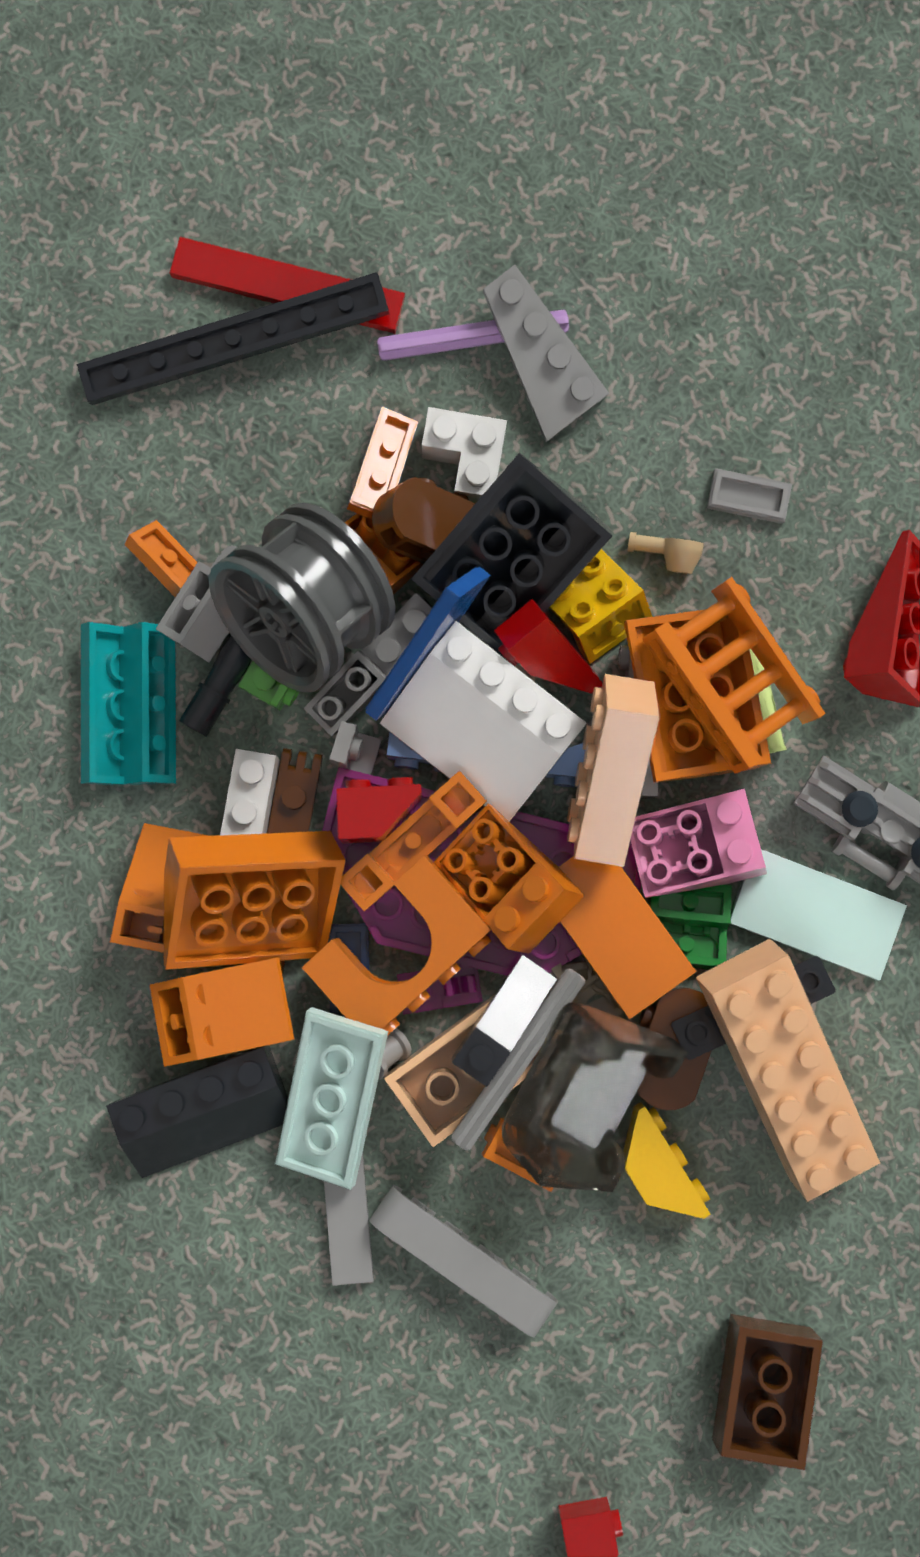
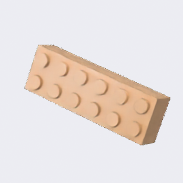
(788, 1069)

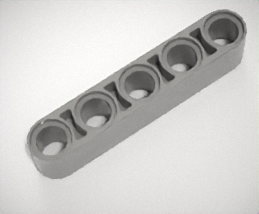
(462, 1262)

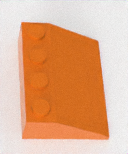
(680, 742)
(249, 897)

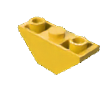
(658, 1168)

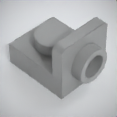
(354, 749)

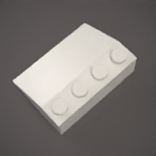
(482, 718)

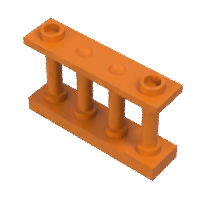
(694, 678)

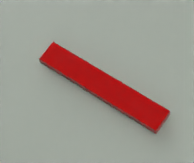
(263, 277)

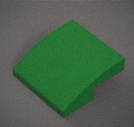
(697, 922)

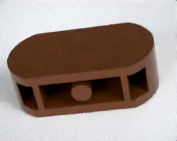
(417, 517)
(684, 1085)

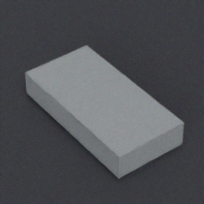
(749, 496)

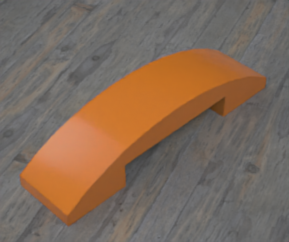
(412, 840)

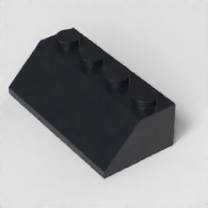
(200, 1111)

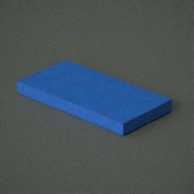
(447, 610)

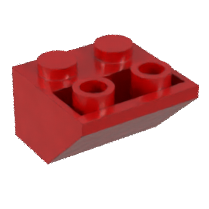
(373, 812)

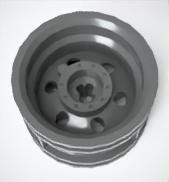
(302, 596)

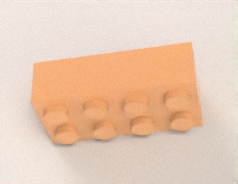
(612, 769)
(436, 1089)

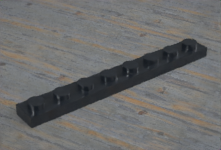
(233, 339)

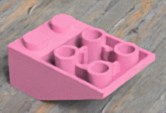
(697, 845)

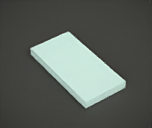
(819, 915)
(331, 1097)

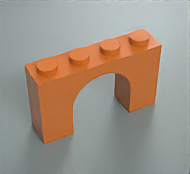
(453, 931)

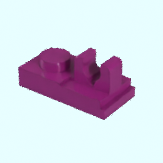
(459, 990)

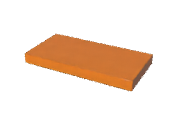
(622, 937)

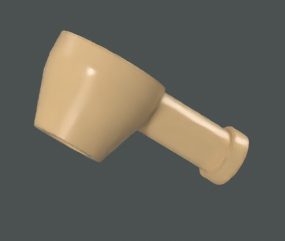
(679, 554)

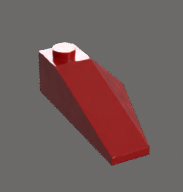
(885, 644)

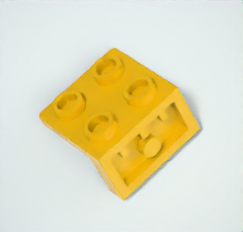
(598, 606)

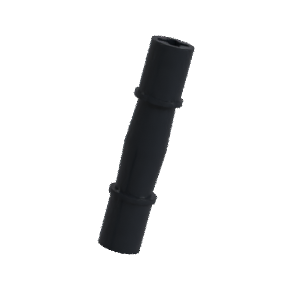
(217, 687)

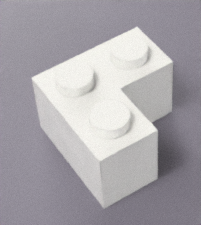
(468, 441)

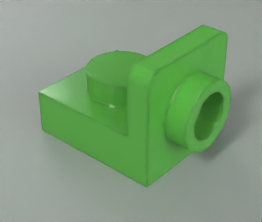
(266, 688)

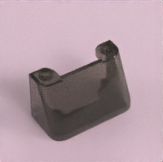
(579, 1095)

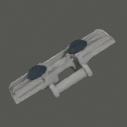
(856, 808)

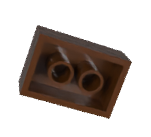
(767, 1392)

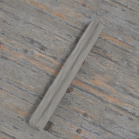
(517, 1061)

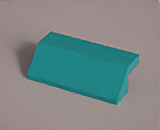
(127, 705)

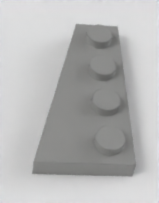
(547, 362)

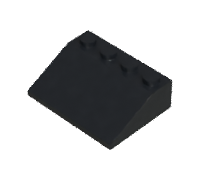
(524, 536)

